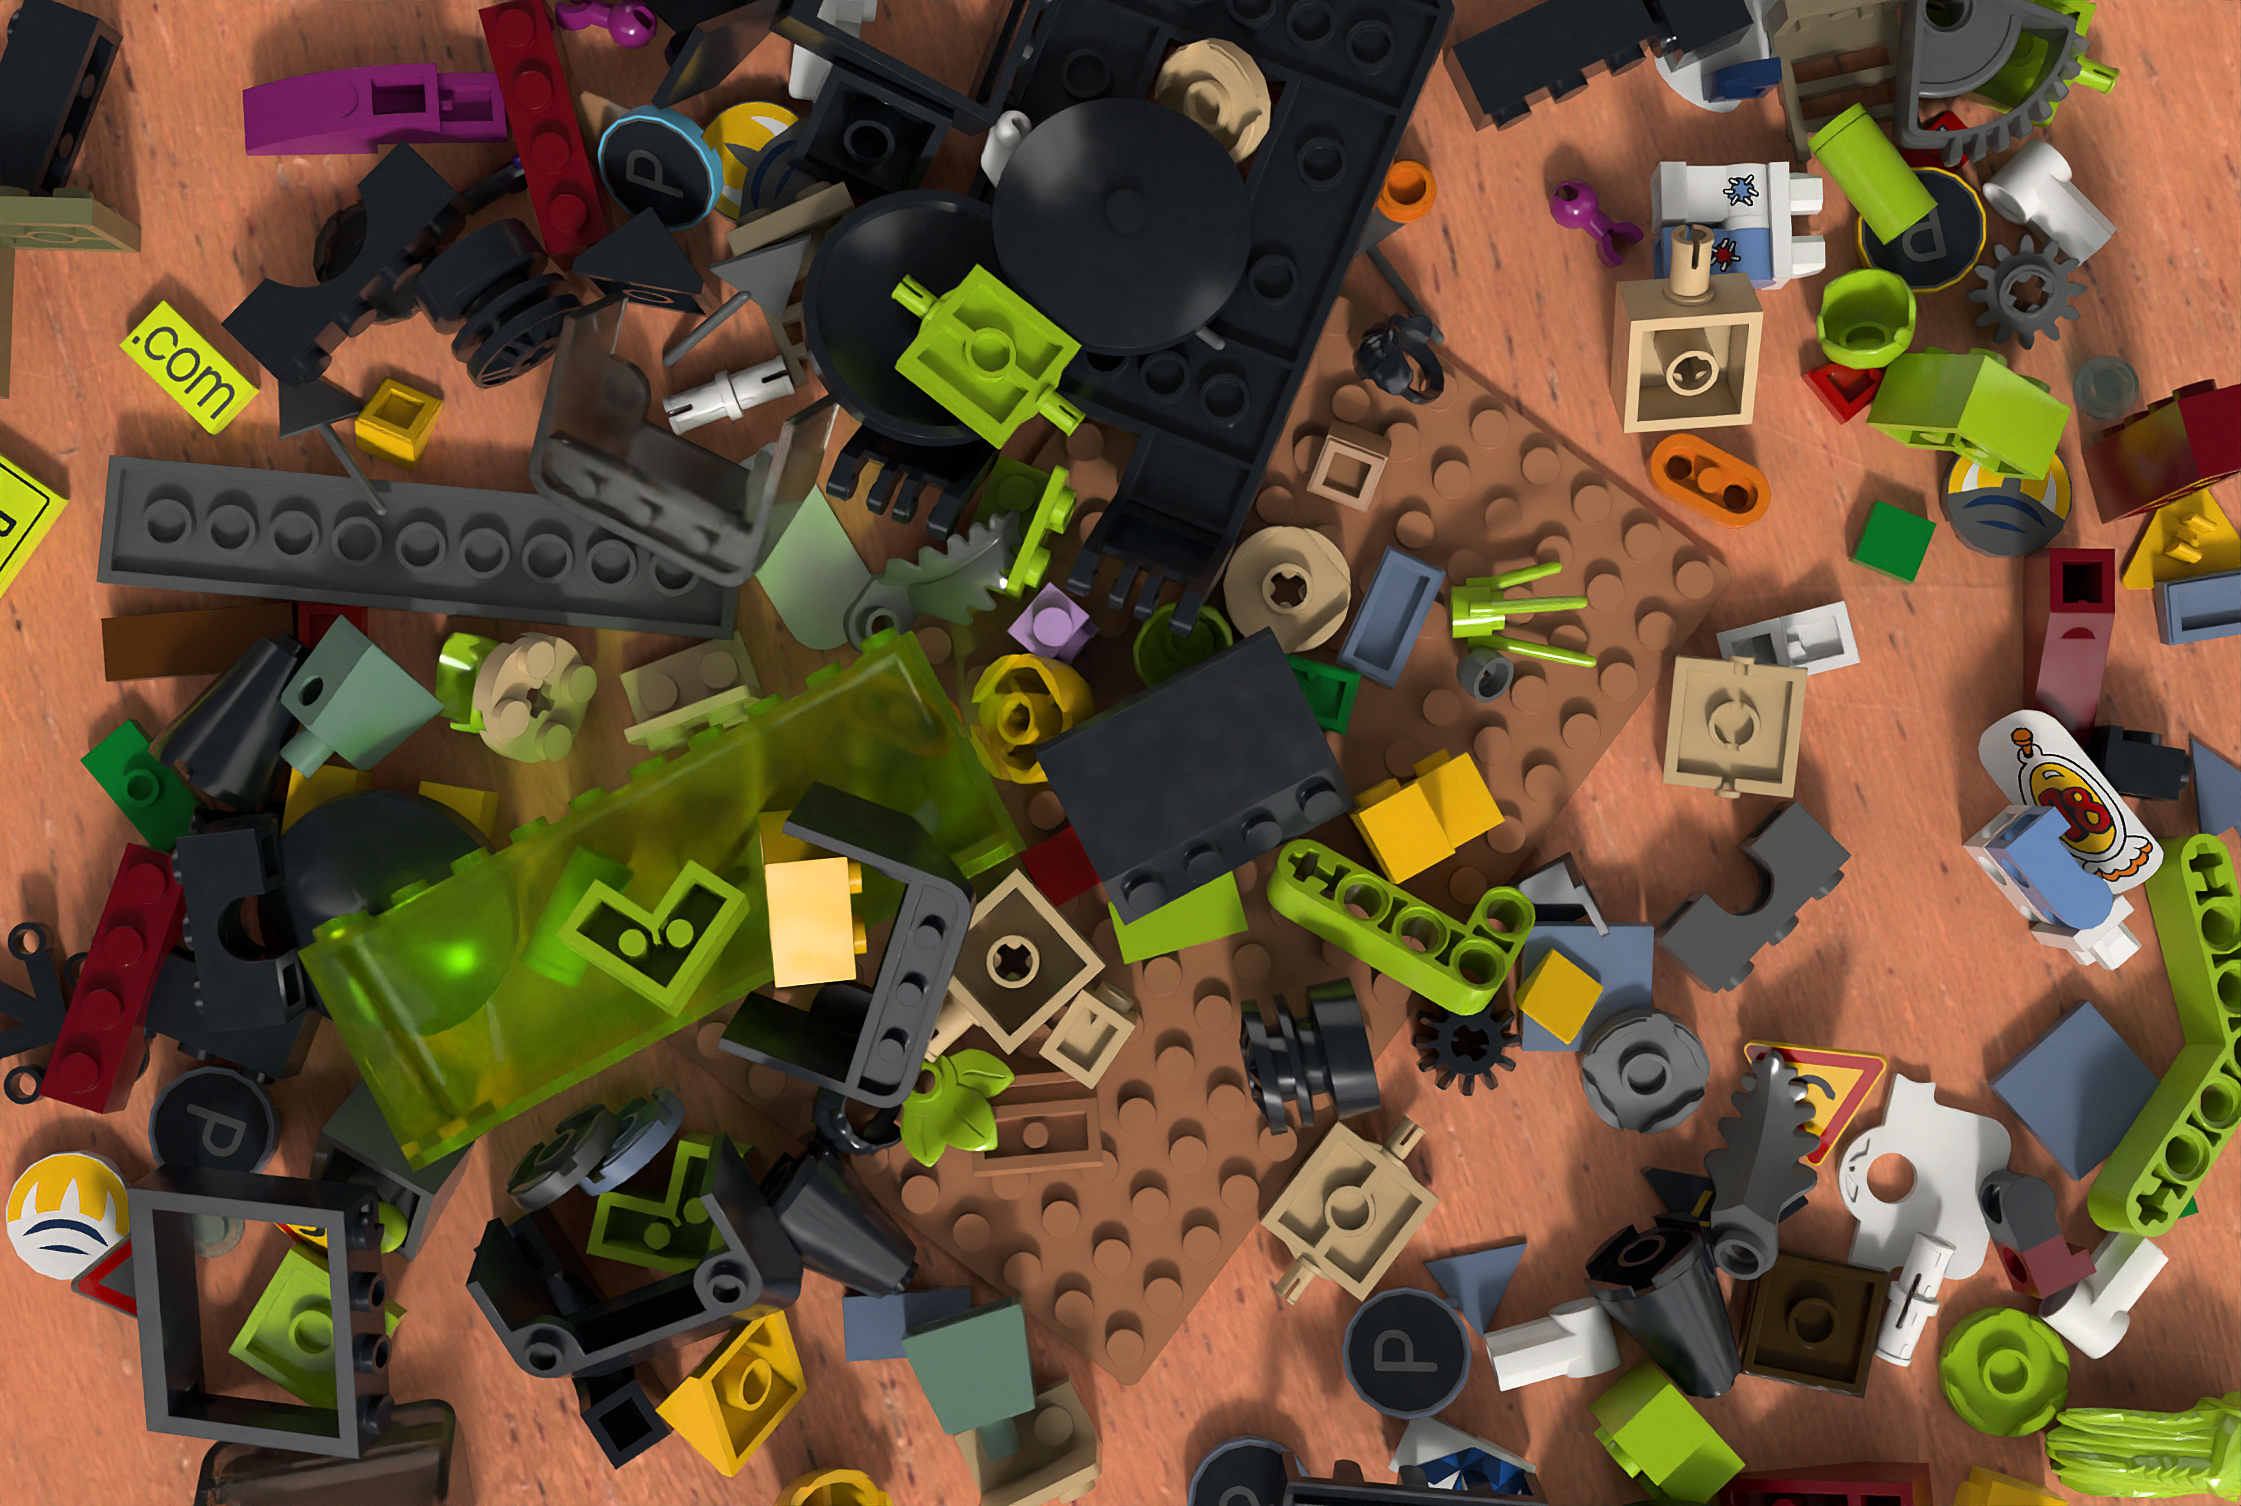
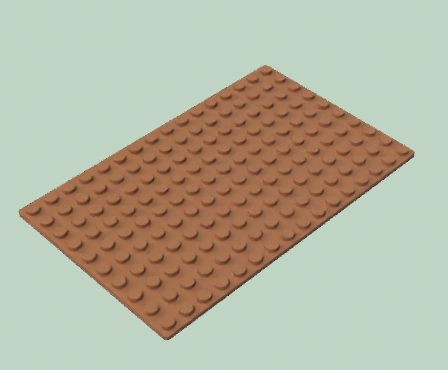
(1187, 1156)

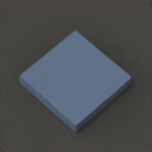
(1617, 961)
(2076, 1089)

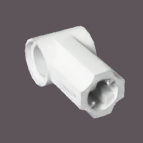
(2038, 193)
(2096, 1308)
(1570, 1341)

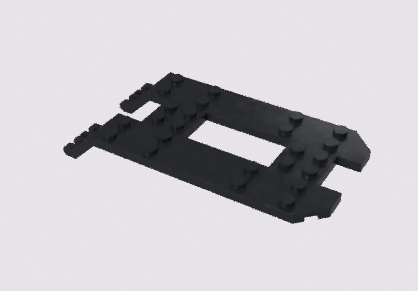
(1199, 411)

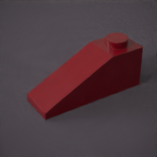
(1833, 1485)

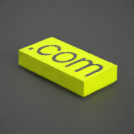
(189, 368)

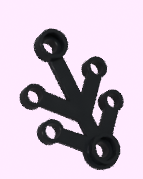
(41, 1015)

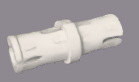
(729, 395)
(1913, 1298)

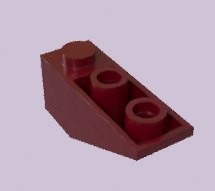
(2067, 633)

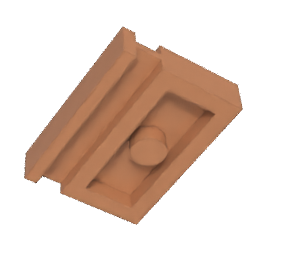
(1043, 1126)

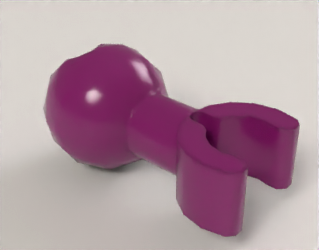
(628, 21)
(1584, 212)

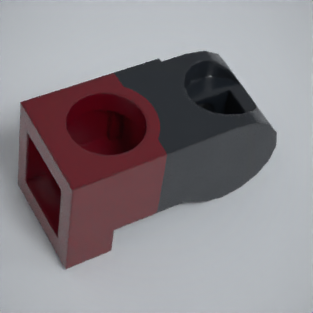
(2027, 1236)

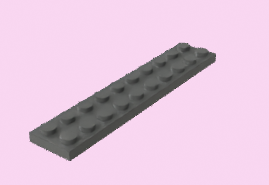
(428, 554)

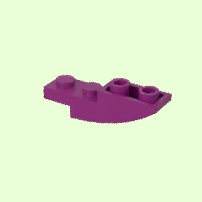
(369, 107)

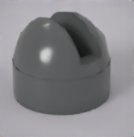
(1494, 683)

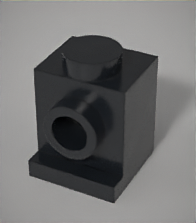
(2139, 763)

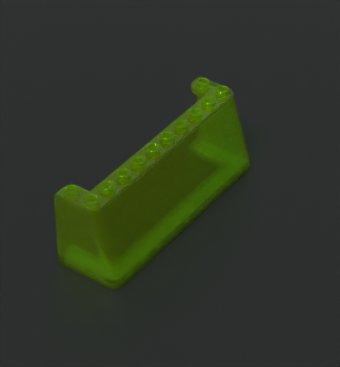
(479, 1009)

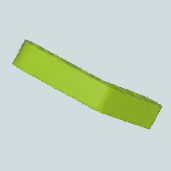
(2138, 1185)

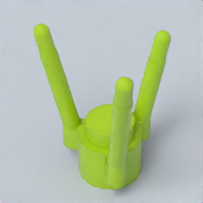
(1479, 610)

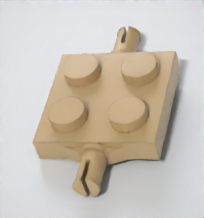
(1349, 1210)

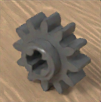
(2020, 267)

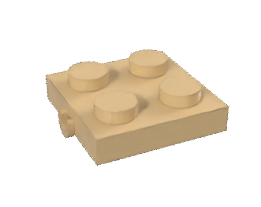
(1735, 725)

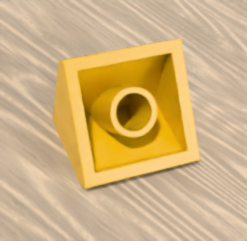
(738, 1392)

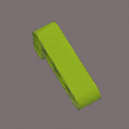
(1399, 914)

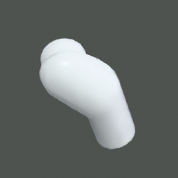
(1002, 141)

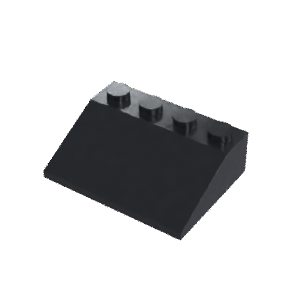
(1195, 775)

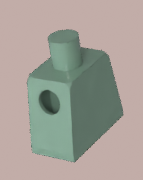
(352, 702)
(977, 1371)

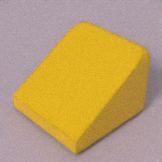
(397, 423)
(1558, 996)

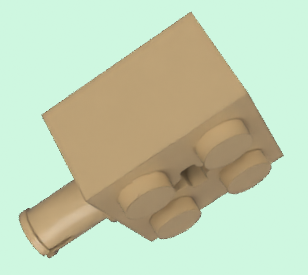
(1686, 344)
(1014, 1004)

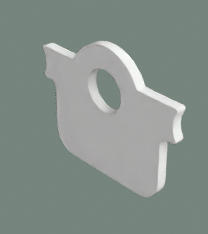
(1949, 1160)

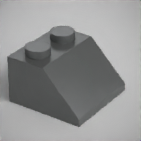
(362, 1150)

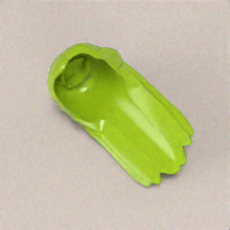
(2149, 1451)

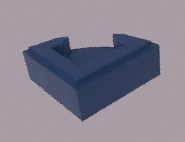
(1742, 81)

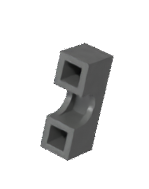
(1793, 864)

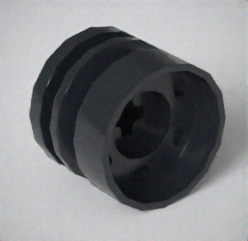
(496, 301)
(1309, 1056)

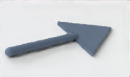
(2216, 791)
(1477, 1281)

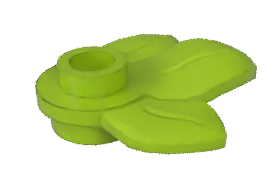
(956, 1106)

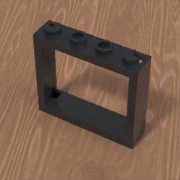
(990, 91)
(170, 1317)

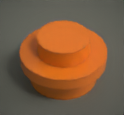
(1407, 192)

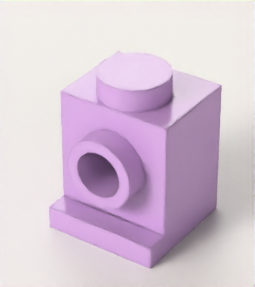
(1053, 626)

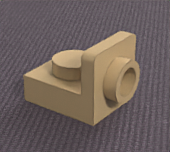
(1091, 1032)

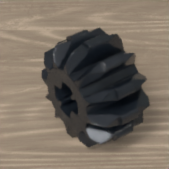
(1459, 1062)

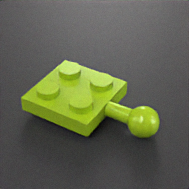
(292, 1322)

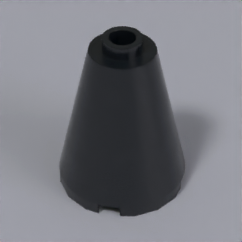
(238, 726)
(838, 1221)
(1669, 1301)

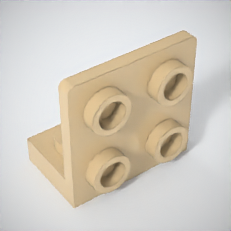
(692, 691)
(1056, 1456)

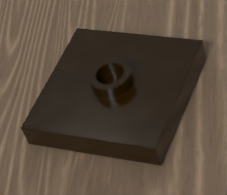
(1813, 1322)

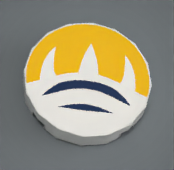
(68, 1212)

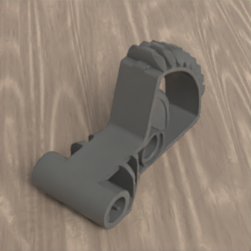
(1967, 54)

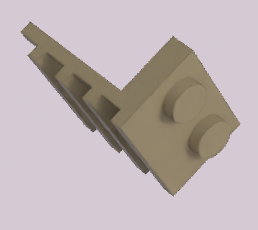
(1824, 29)
(813, 214)

